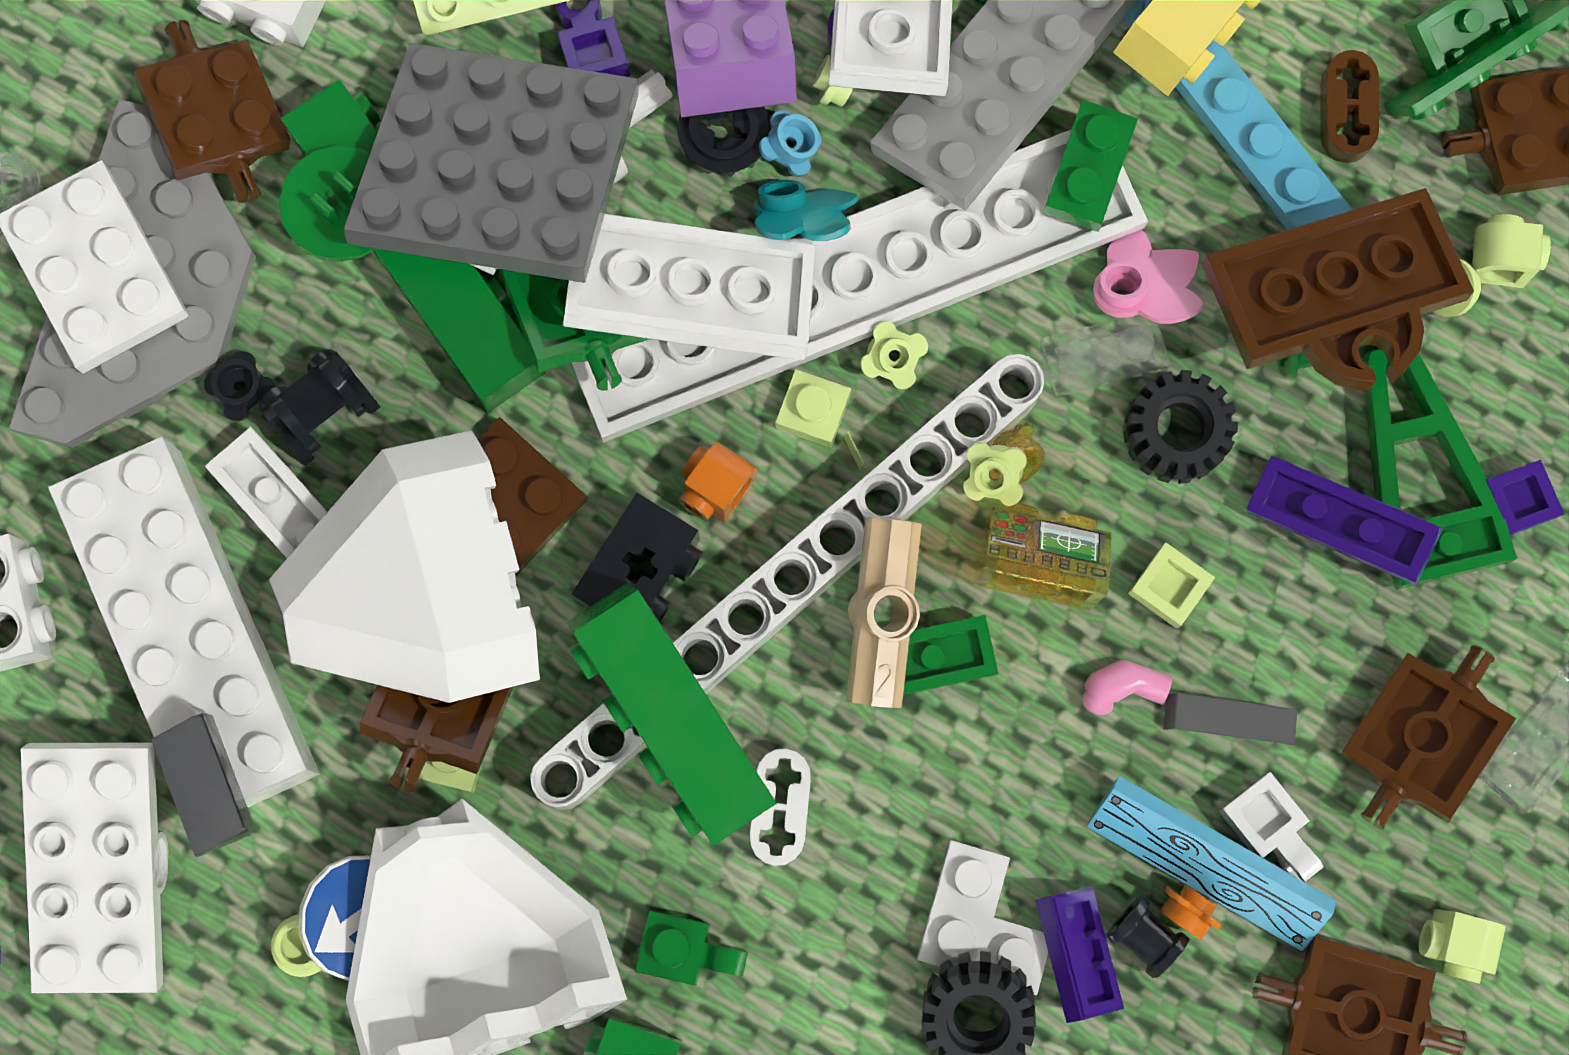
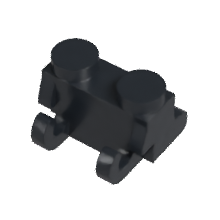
(313, 400)

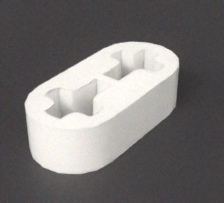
(795, 809)

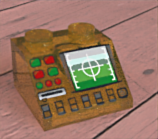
(1044, 557)

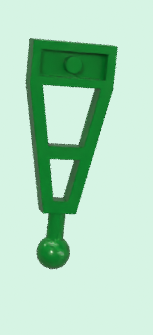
(1469, 537)

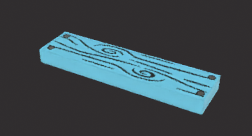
(1211, 863)

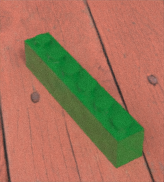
(448, 296)

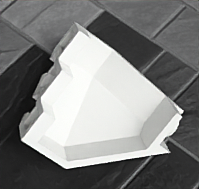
(412, 579)
(471, 944)

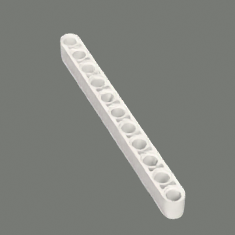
(805, 552)

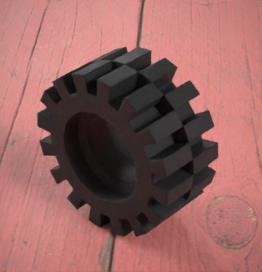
(1199, 398)
(983, 979)

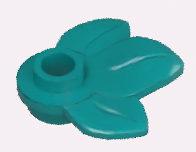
(788, 211)

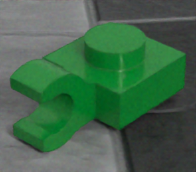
(678, 950)

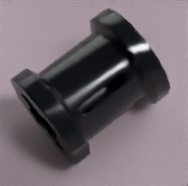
(1147, 937)

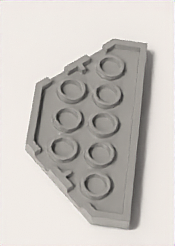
(207, 267)

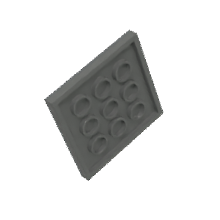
(494, 162)

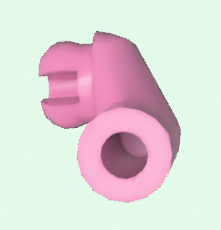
(1120, 681)

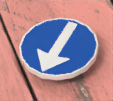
(332, 914)

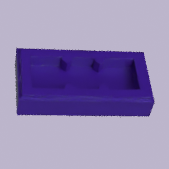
(1079, 954)

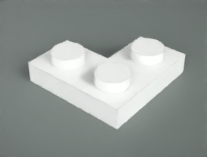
(964, 918)

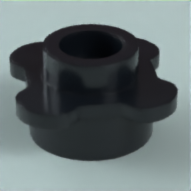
(222, 385)

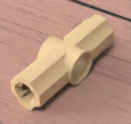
(887, 571)

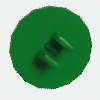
(319, 199)

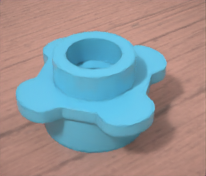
(800, 132)

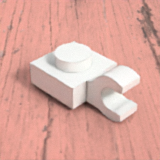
(1269, 821)

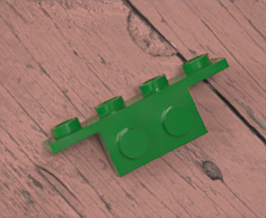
(1465, 40)

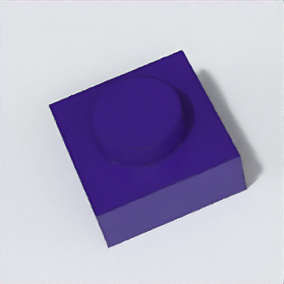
(1525, 497)

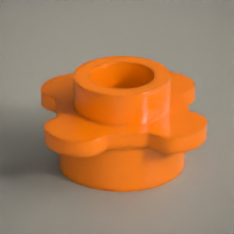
(1190, 911)

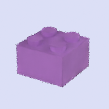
(730, 54)

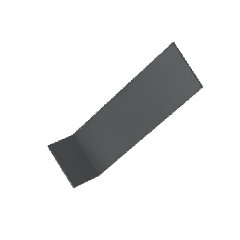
(1230, 718)

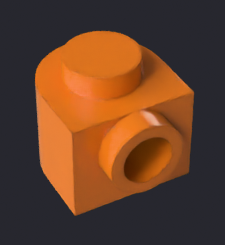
(715, 482)

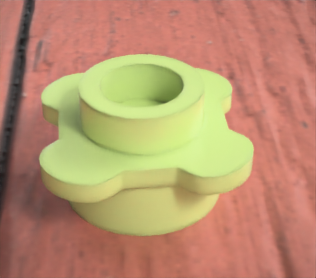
(877, 359)
(1004, 459)

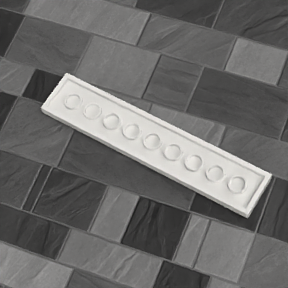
(889, 268)

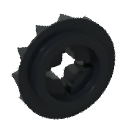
(735, 154)

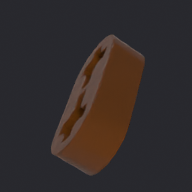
(1362, 106)

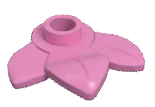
(1154, 279)

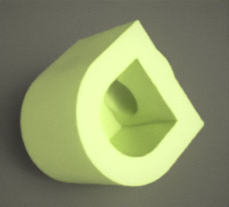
(1509, 250)
(1463, 943)

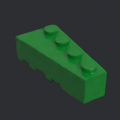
(671, 714)

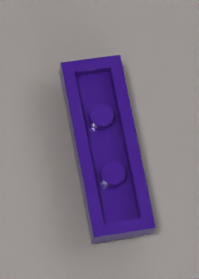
(1344, 520)

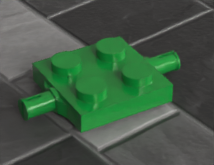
(540, 311)

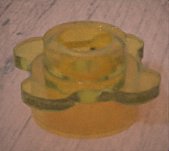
(1022, 438)

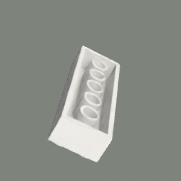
(181, 612)

